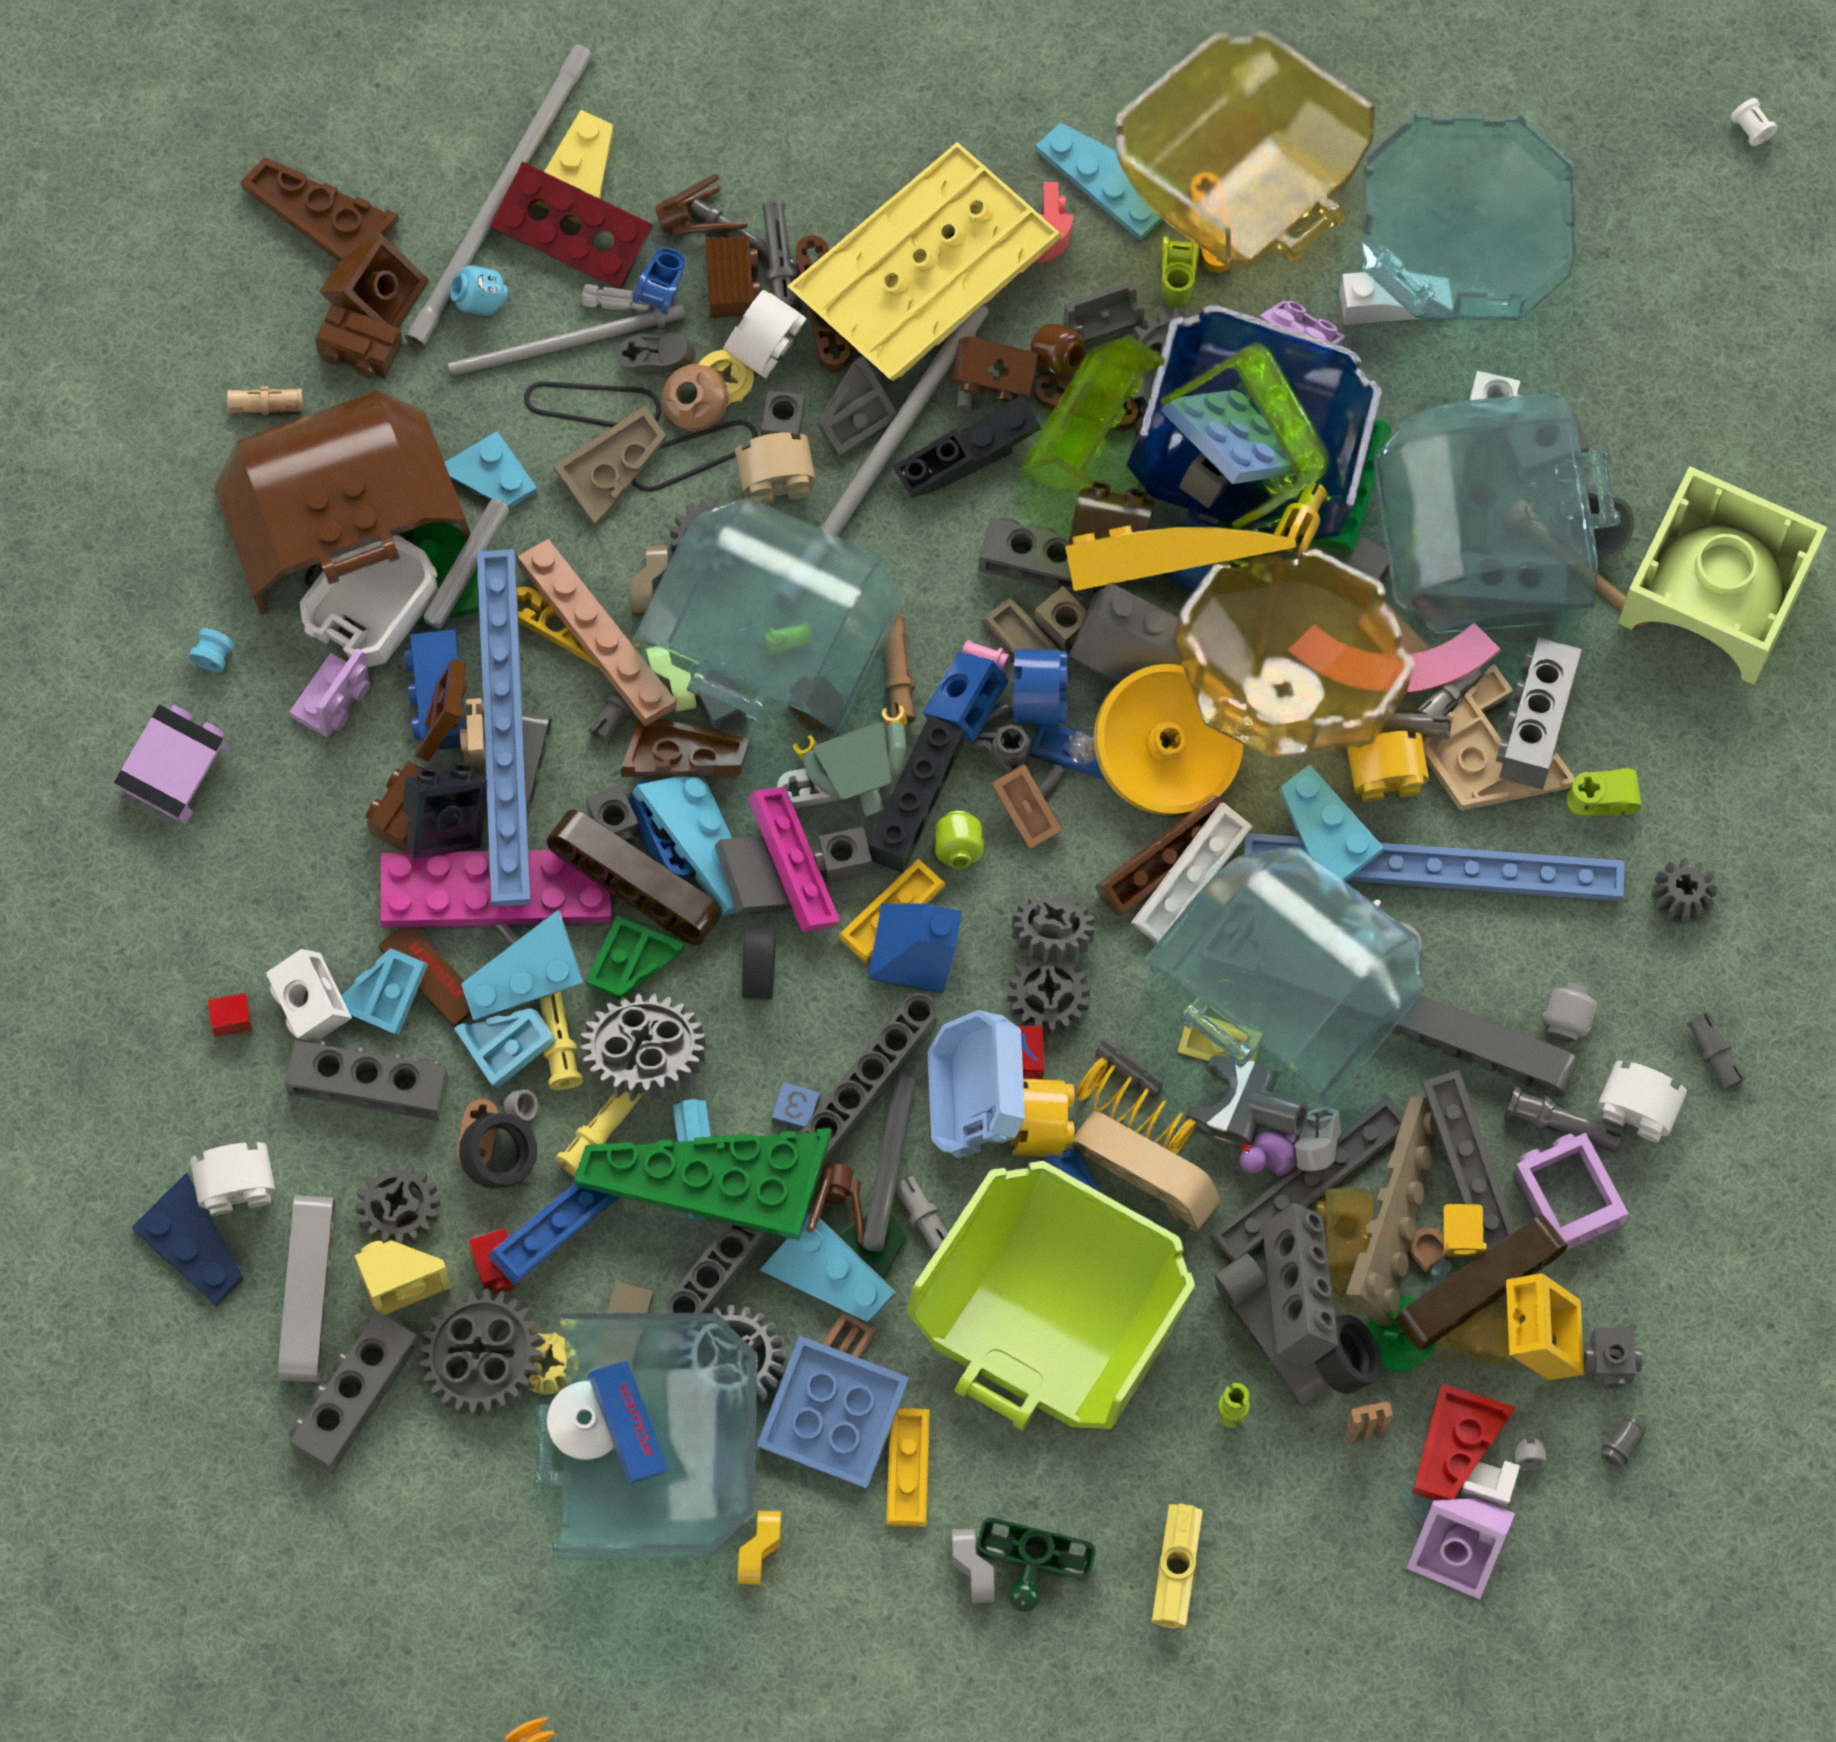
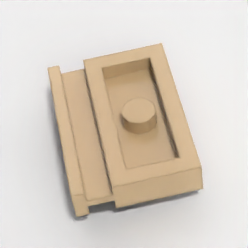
(473, 737)

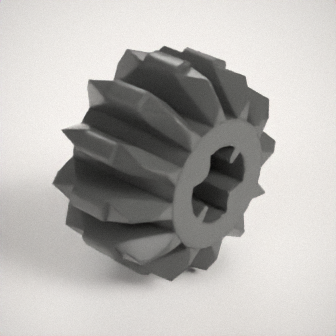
(1672, 896)

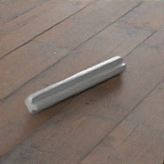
(465, 564)

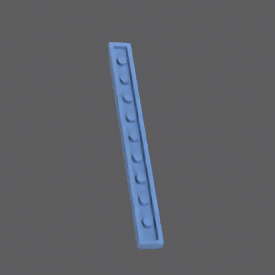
(503, 728)
(1478, 869)

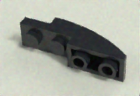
(968, 451)

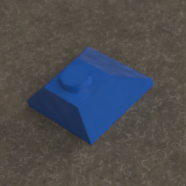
(914, 945)

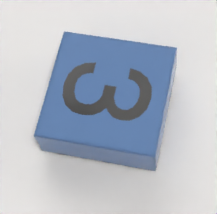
(795, 1106)

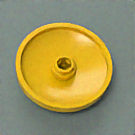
(1131, 753)

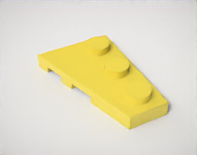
(582, 156)

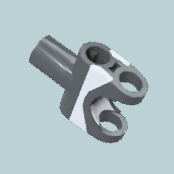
(1247, 1104)

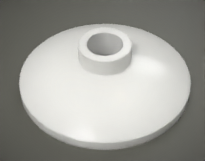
(570, 1436)

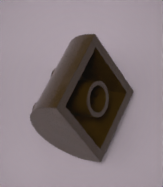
(1104, 510)

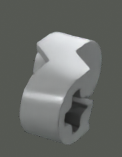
(1318, 1140)
(979, 1571)

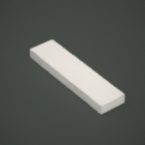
(1192, 871)

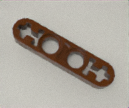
(822, 345)

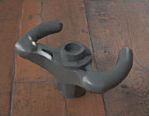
(1011, 748)

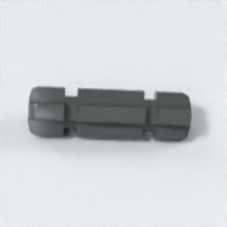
(1128, 1067)

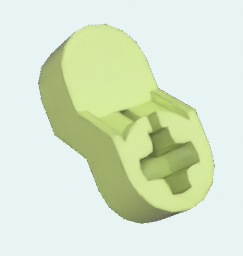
(672, 677)

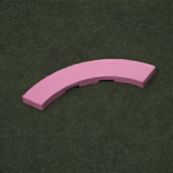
(1451, 660)

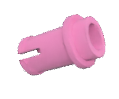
(999, 657)

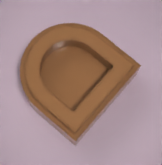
(1426, 1248)

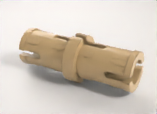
(264, 401)

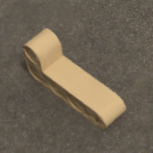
(1148, 1166)

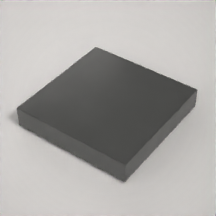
(751, 875)

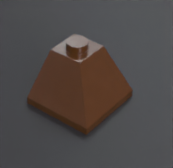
(375, 282)

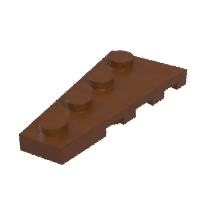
(316, 210)

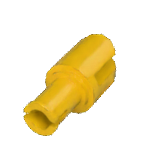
(1303, 517)

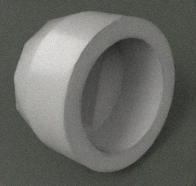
(521, 1104)
(1530, 1451)

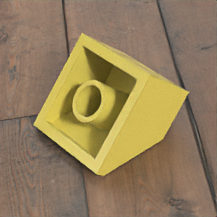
(399, 1275)

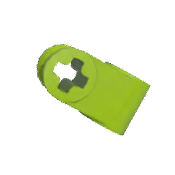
(1178, 266)
(1610, 793)

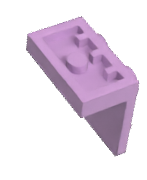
(331, 693)

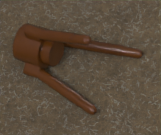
(675, 212)
(835, 1186)

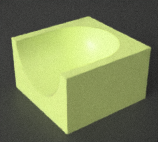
(1724, 569)

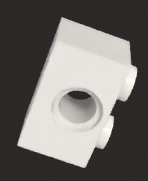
(325, 1005)

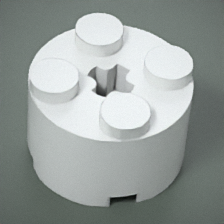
(764, 333)
(1642, 1100)
(232, 1177)

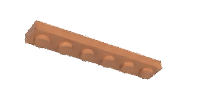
(596, 632)

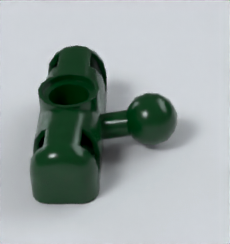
(1011, 1549)

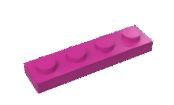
(793, 859)

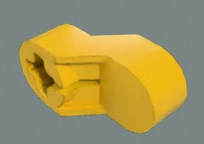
(759, 1547)

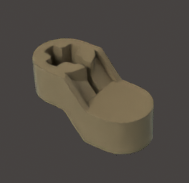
(648, 579)

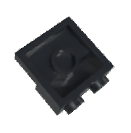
(444, 810)

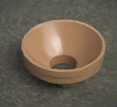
(708, 405)

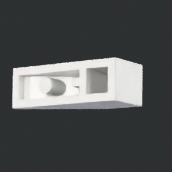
(1368, 302)

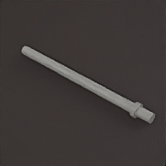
(566, 340)

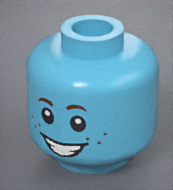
(478, 290)

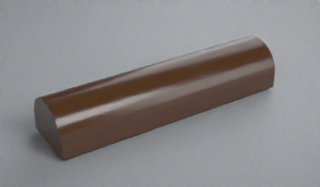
(1149, 866)

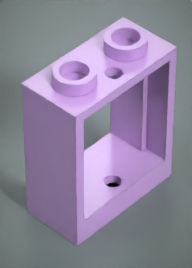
(1590, 1225)

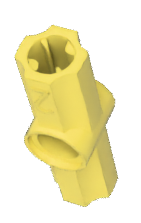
(1174, 1589)

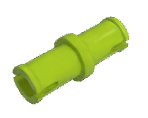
(1234, 1405)

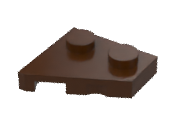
(444, 709)

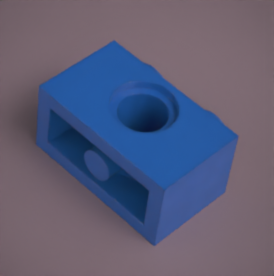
(967, 693)

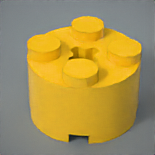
(1389, 766)
(1046, 1119)

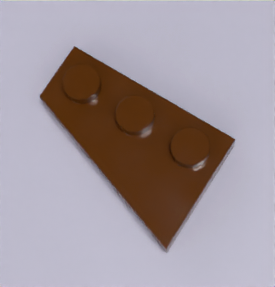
(683, 750)

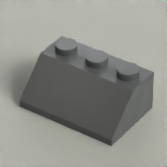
(1124, 635)

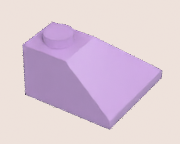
(1461, 1543)

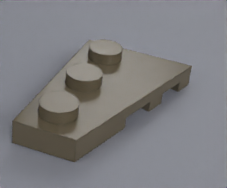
(609, 463)

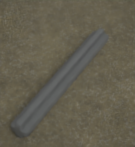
(889, 1163)

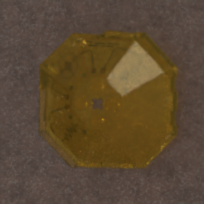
(1296, 627)

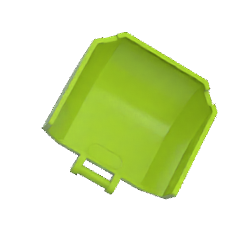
(1051, 1296)

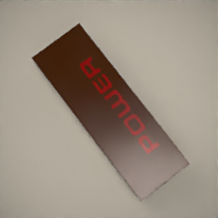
(440, 982)

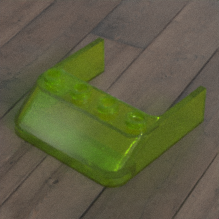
(1087, 412)
(1281, 412)

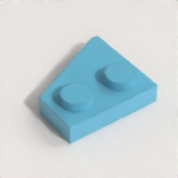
(492, 472)
(386, 990)
(506, 1043)

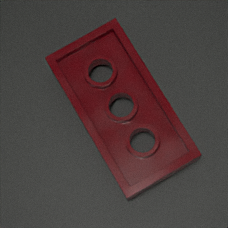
(564, 202)

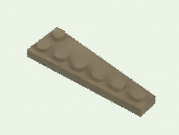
(1380, 1270)

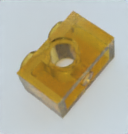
(1351, 1209)

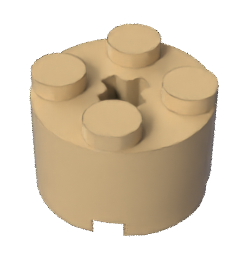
(776, 467)

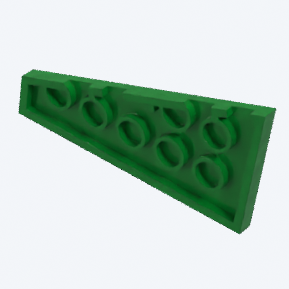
(728, 1178)

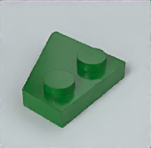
(631, 958)

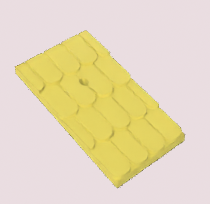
(907, 285)

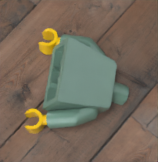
(859, 761)

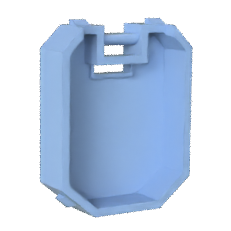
(975, 1082)

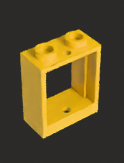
(1548, 1314)

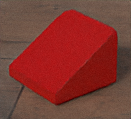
(229, 1015)

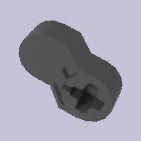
(655, 352)

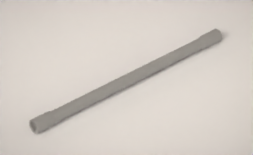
(568, 75)
(901, 424)

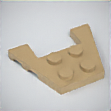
(1468, 759)

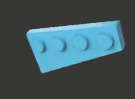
(1099, 175)
(695, 825)

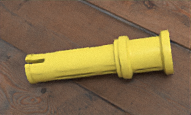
(562, 1052)
(596, 1131)

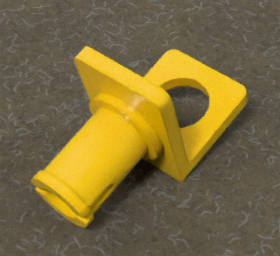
(1463, 1230)

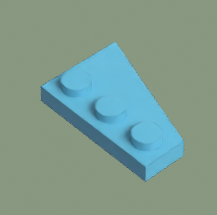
(1327, 825)

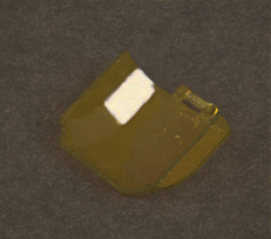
(1244, 147)

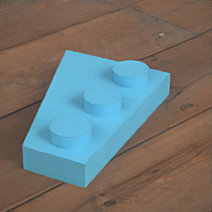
(526, 971)
(831, 1272)

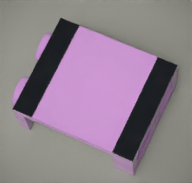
(170, 761)

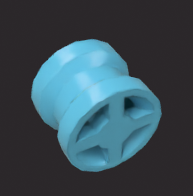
(211, 650)

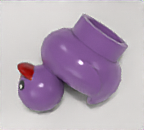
(1270, 1150)

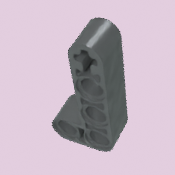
(1251, 1304)

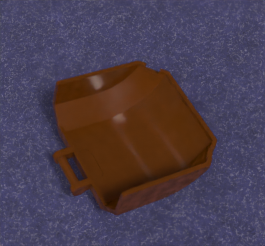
(333, 488)

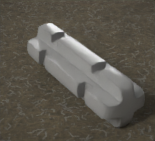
(612, 299)

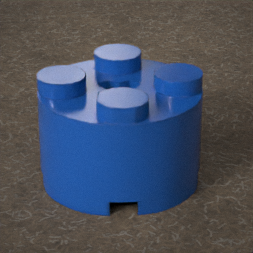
(1040, 686)

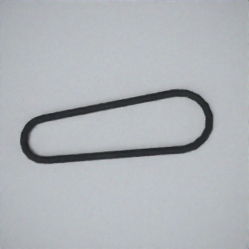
(586, 386)
(705, 466)

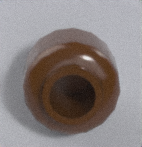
(1058, 349)

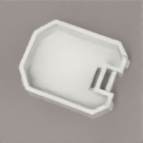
(379, 598)

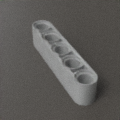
(305, 1289)

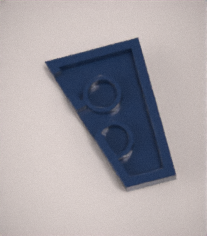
(190, 1241)

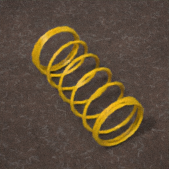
(1093, 1078)

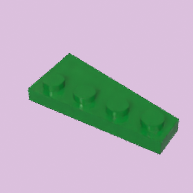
(1349, 534)

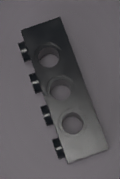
(916, 794)

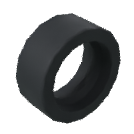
(758, 962)
(524, 1142)
(1363, 1354)

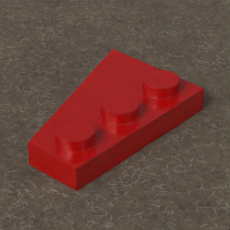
(1456, 1440)

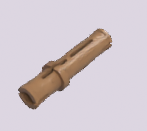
(899, 681)

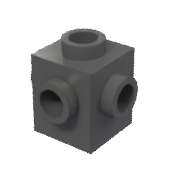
(1612, 1357)

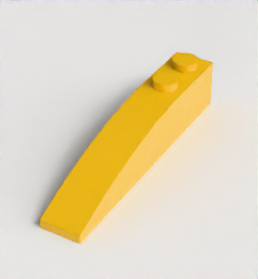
(1159, 551)

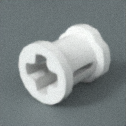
(1754, 122)

